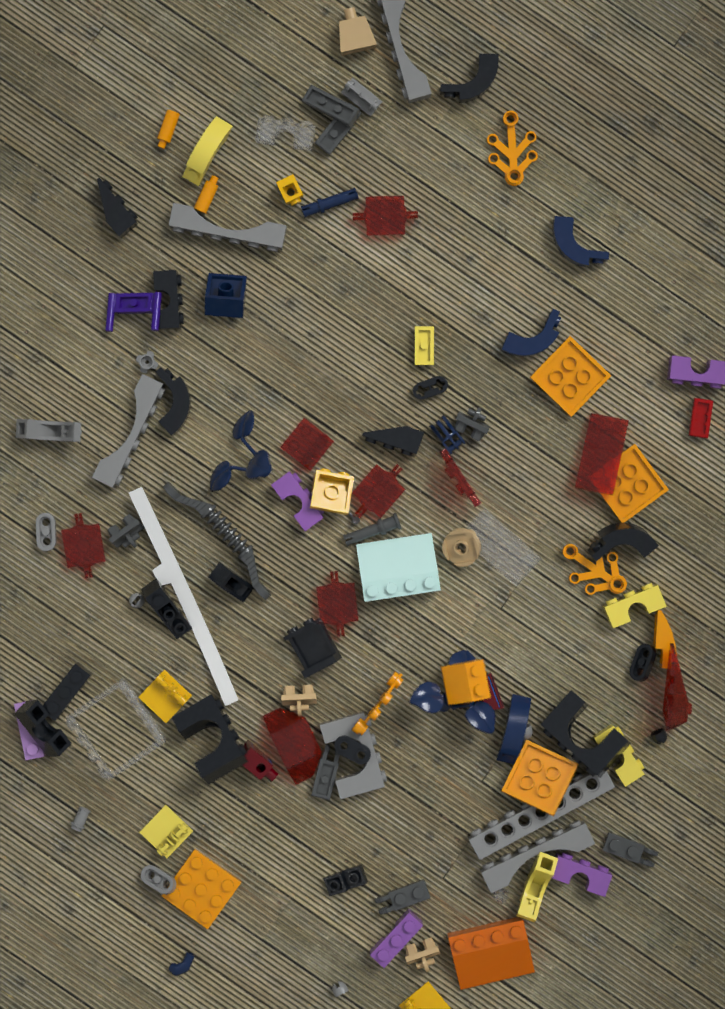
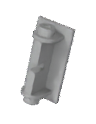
(361, 96)

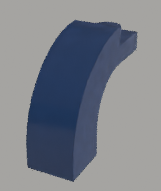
(569, 248)
(524, 347)
(515, 729)

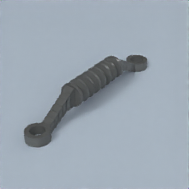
(246, 553)

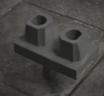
(479, 427)
(128, 534)

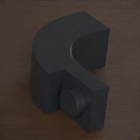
(479, 85)
(181, 406)
(622, 534)

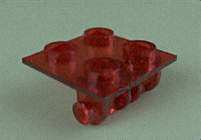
(307, 444)

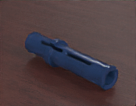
(329, 202)

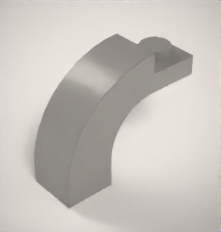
(48, 430)

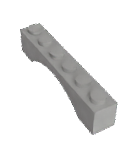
(415, 82)
(187, 219)
(146, 395)
(500, 873)

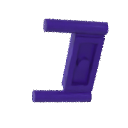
(133, 304)

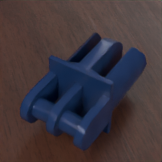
(448, 436)

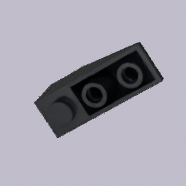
(115, 213)
(399, 437)
(166, 608)

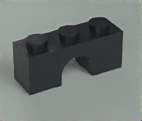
(169, 282)
(66, 690)
(50, 740)

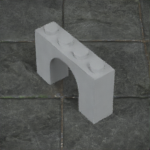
(370, 776)

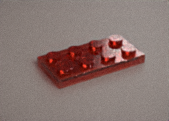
(602, 454)

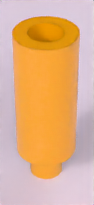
(167, 128)
(206, 195)

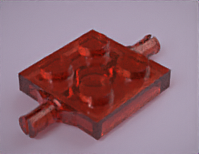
(385, 215)
(462, 485)
(378, 491)
(83, 545)
(337, 603)

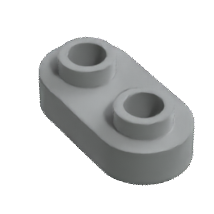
(46, 532)
(159, 880)

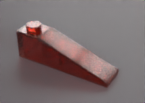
(675, 701)

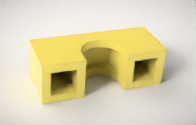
(649, 597)
(629, 768)

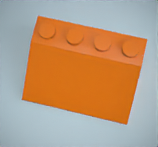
(491, 952)

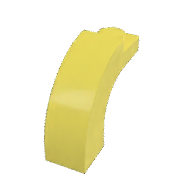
(206, 149)
(535, 886)

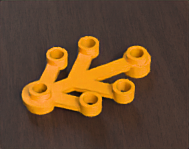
(512, 152)
(597, 571)
(394, 681)

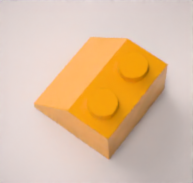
(465, 681)

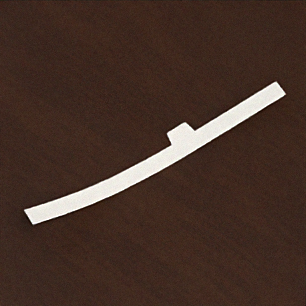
(170, 572)

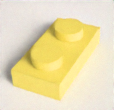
(424, 345)

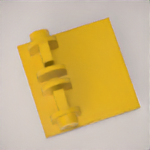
(165, 696)
(425, 998)

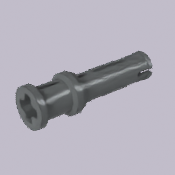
(382, 526)

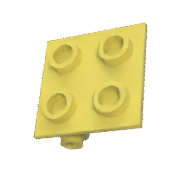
(166, 831)

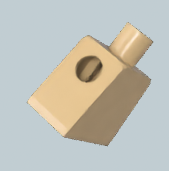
(355, 34)

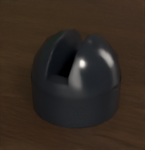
(659, 736)

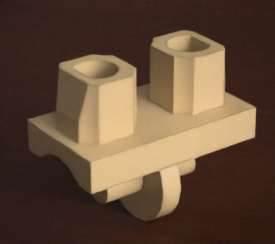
(298, 702)
(415, 956)

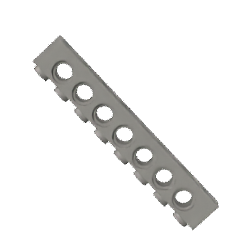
(536, 821)

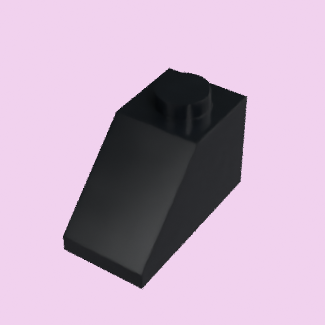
(231, 582)

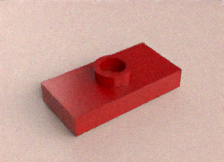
(700, 418)

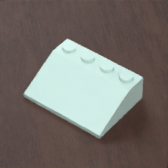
(398, 567)

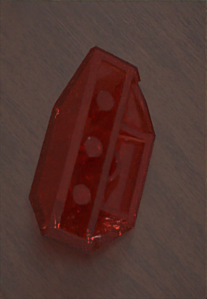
(294, 743)

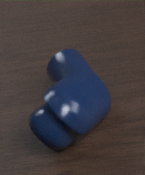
(184, 966)

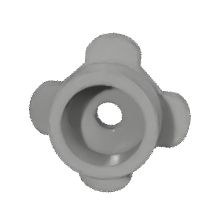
(142, 359)

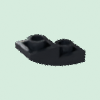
(345, 880)

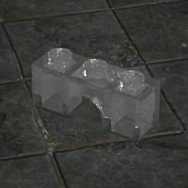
(269, 129)

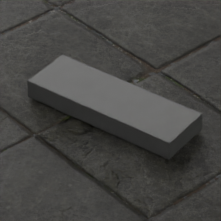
(331, 106)

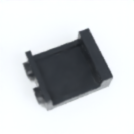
(313, 646)

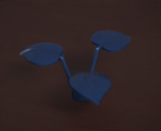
(258, 466)
(429, 699)

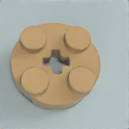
(456, 555)

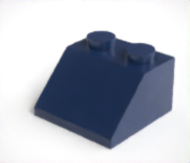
(225, 295)

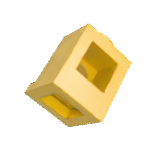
(290, 183)

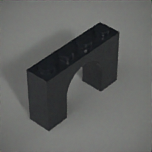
(228, 754)
(596, 759)

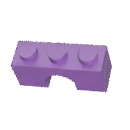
(680, 371)
(288, 486)
(597, 877)
(396, 939)

